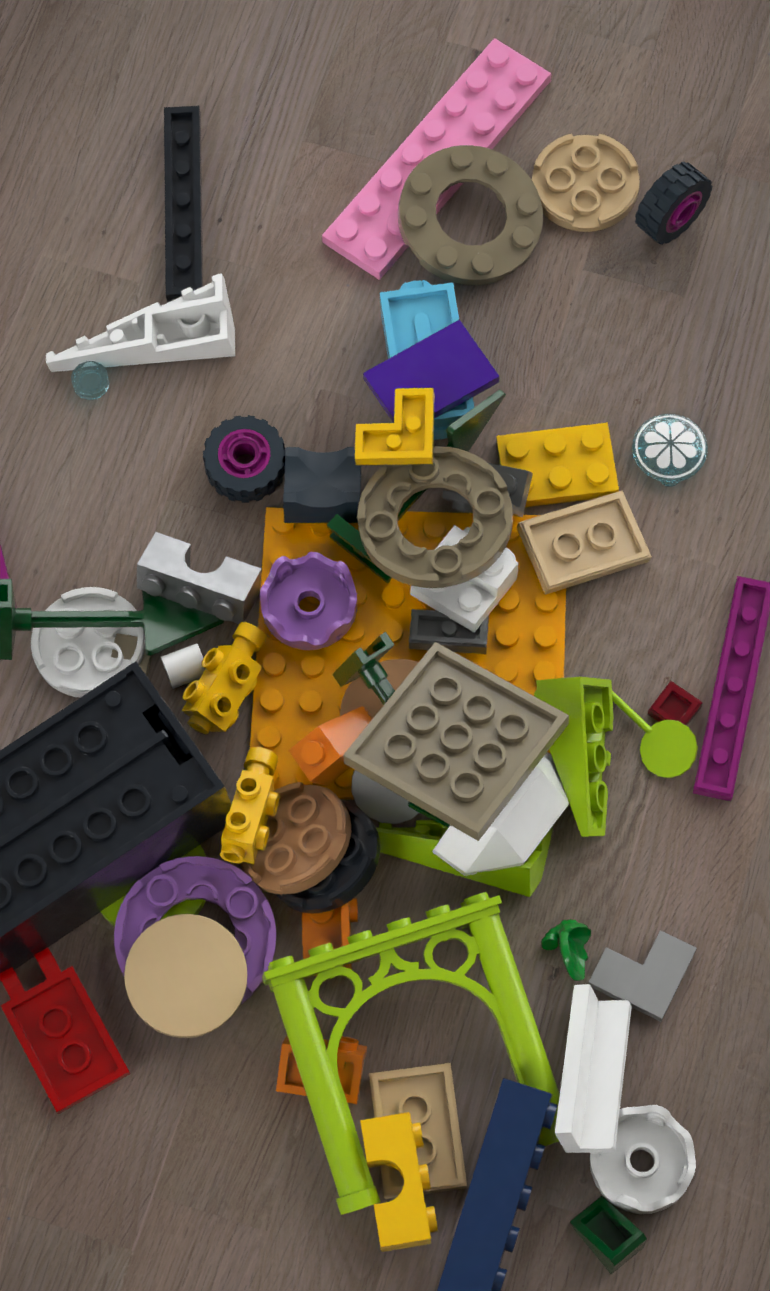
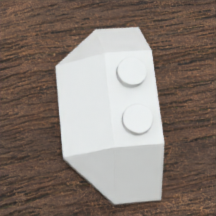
(514, 831)

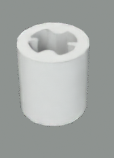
(183, 665)

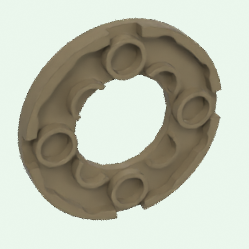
(450, 258)
(447, 564)

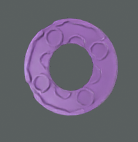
(207, 880)

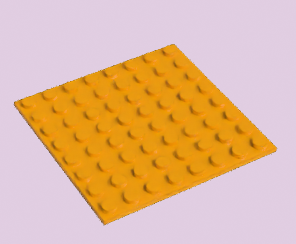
(298, 686)

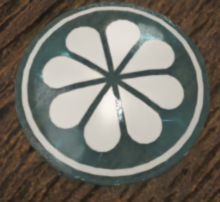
(669, 448)

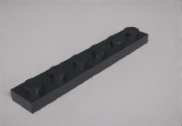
(183, 200)

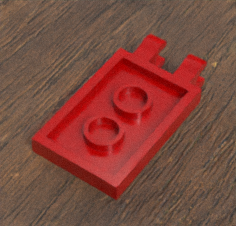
(62, 1034)

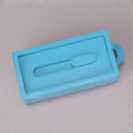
(414, 315)

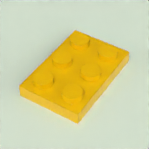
(565, 462)

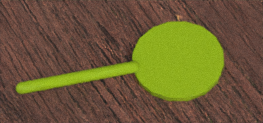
(666, 747)

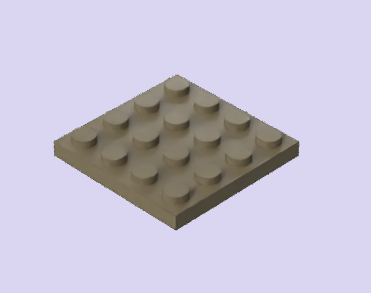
(456, 740)

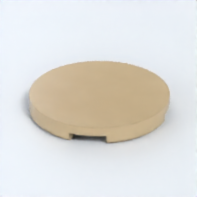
(586, 182)
(186, 975)

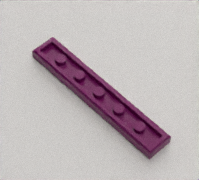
(733, 690)

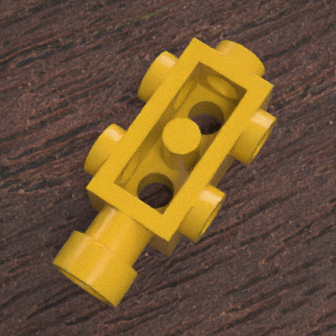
(224, 682)
(251, 806)

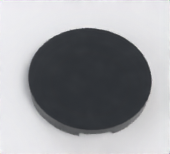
(351, 873)

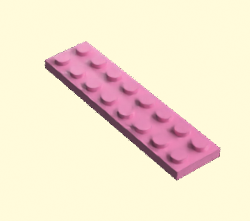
(472, 112)

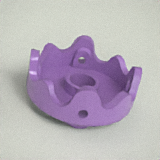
(304, 577)

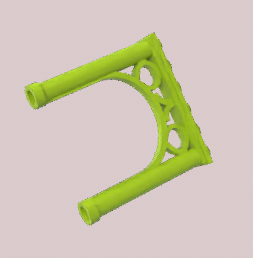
(319, 1064)

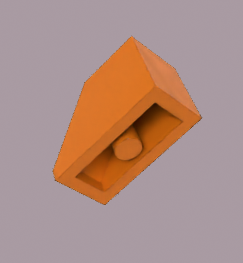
(323, 748)

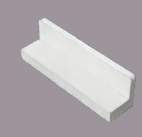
(592, 1073)

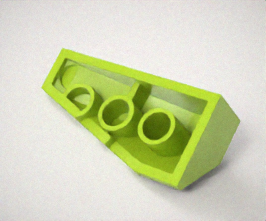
(580, 747)

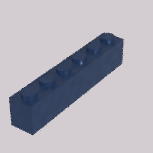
(498, 1189)

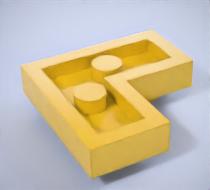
(404, 441)

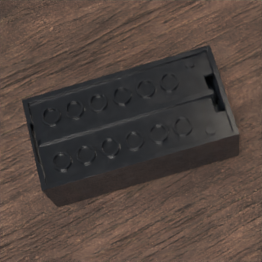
(95, 809)

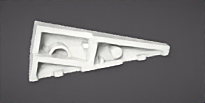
(181, 330)

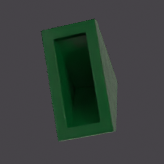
(608, 1234)

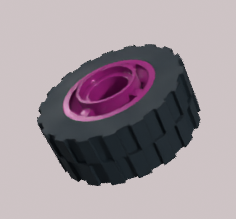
(673, 202)
(238, 438)

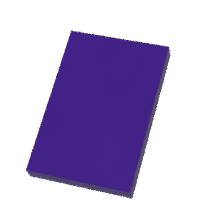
(443, 361)

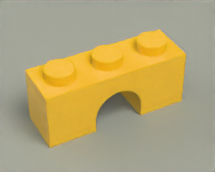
(406, 1219)

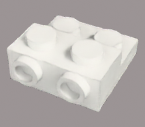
(476, 598)

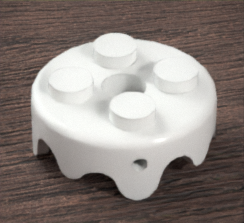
(673, 1154)

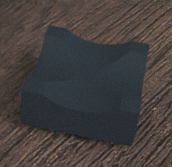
(321, 486)

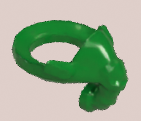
(572, 940)

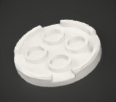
(81, 657)

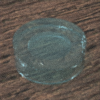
(90, 380)

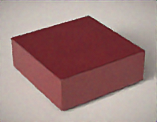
(675, 704)

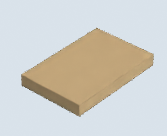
(583, 542)
(431, 1100)

